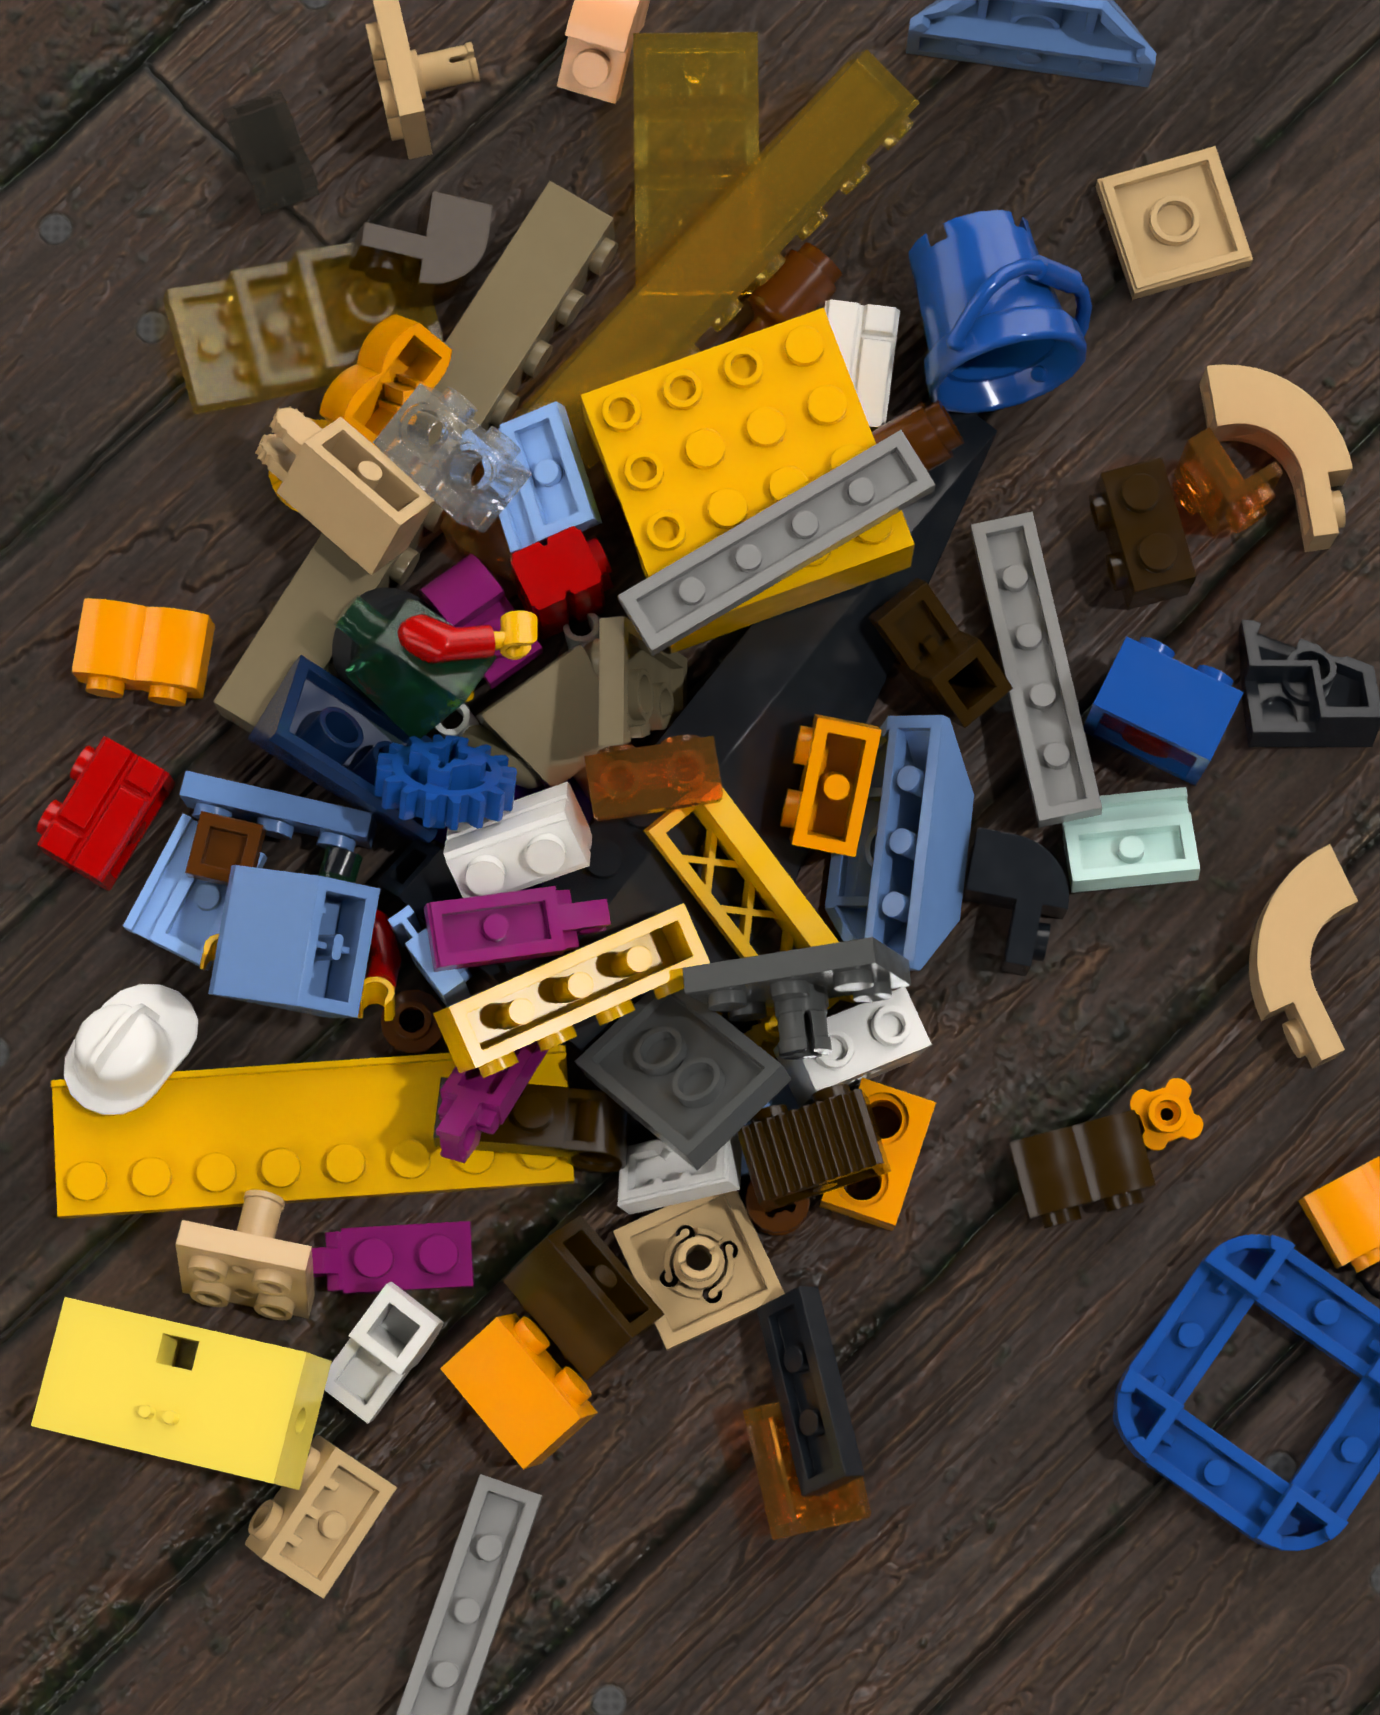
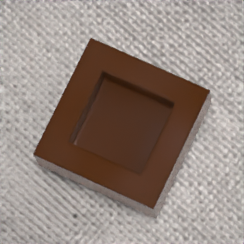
(223, 843)

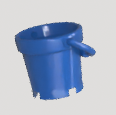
(995, 314)

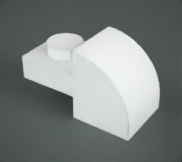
(381, 1352)

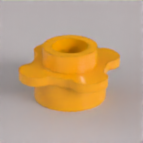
(1172, 1097)

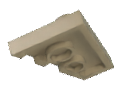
(634, 687)

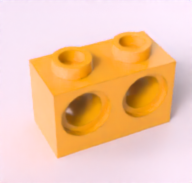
(901, 1152)

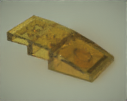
(690, 130)
(280, 327)

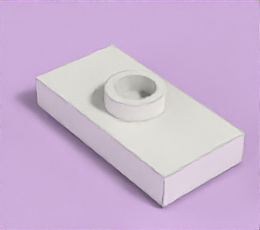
(661, 1178)

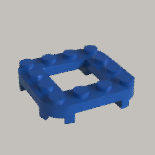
(1203, 1462)

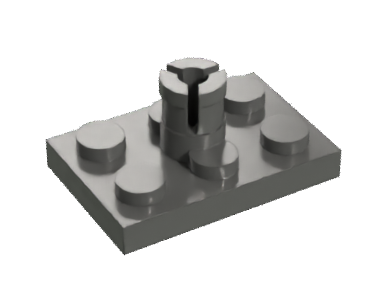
(799, 988)
(683, 1073)

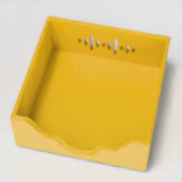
(727, 438)

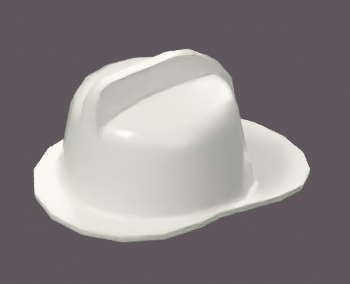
(129, 1048)

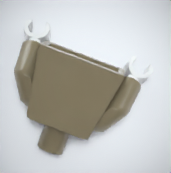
(545, 720)

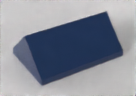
(334, 740)

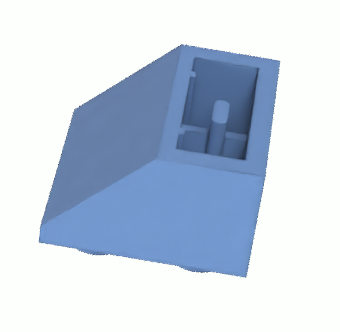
(294, 941)

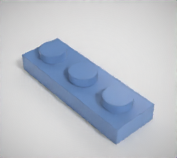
(279, 811)

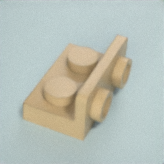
(322, 1524)

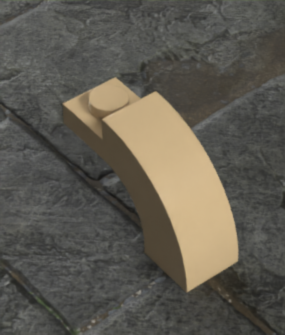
(1294, 429)
(1282, 953)

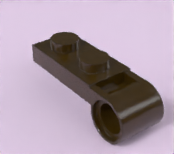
(561, 1123)

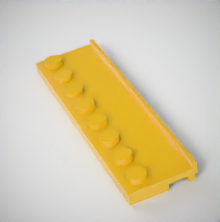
(284, 1131)

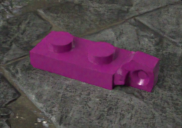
(509, 926)
(481, 1104)
(408, 1255)

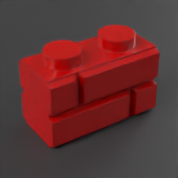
(562, 579)
(104, 812)

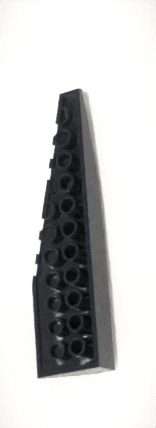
(770, 684)

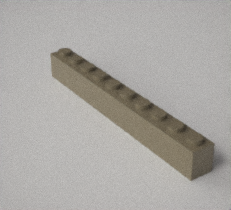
(492, 353)

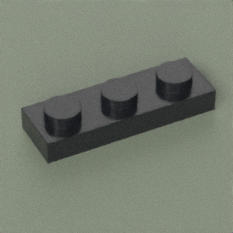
(810, 1391)

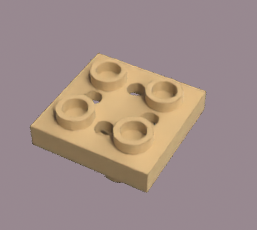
(408, 76)
(247, 1263)
(699, 1263)

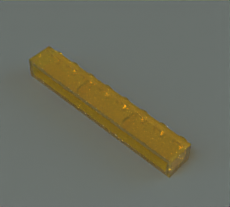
(738, 237)

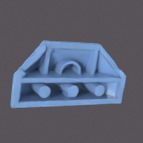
(1036, 35)
(910, 845)

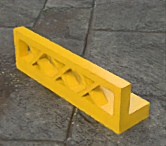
(759, 869)

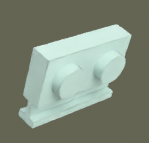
(1133, 843)

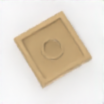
(1174, 222)

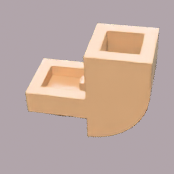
(600, 46)

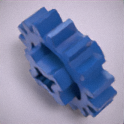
(445, 782)

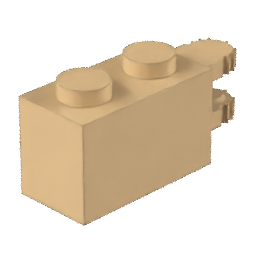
(344, 487)

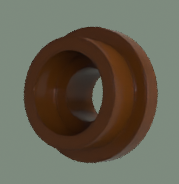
(418, 1041)

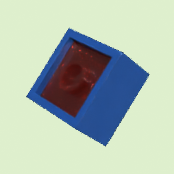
(1163, 709)

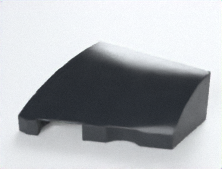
(1305, 694)

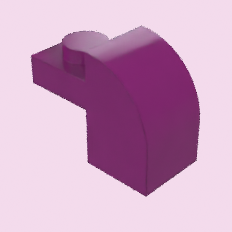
(473, 597)

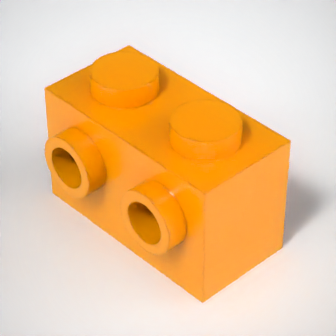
(833, 785)
(520, 1389)

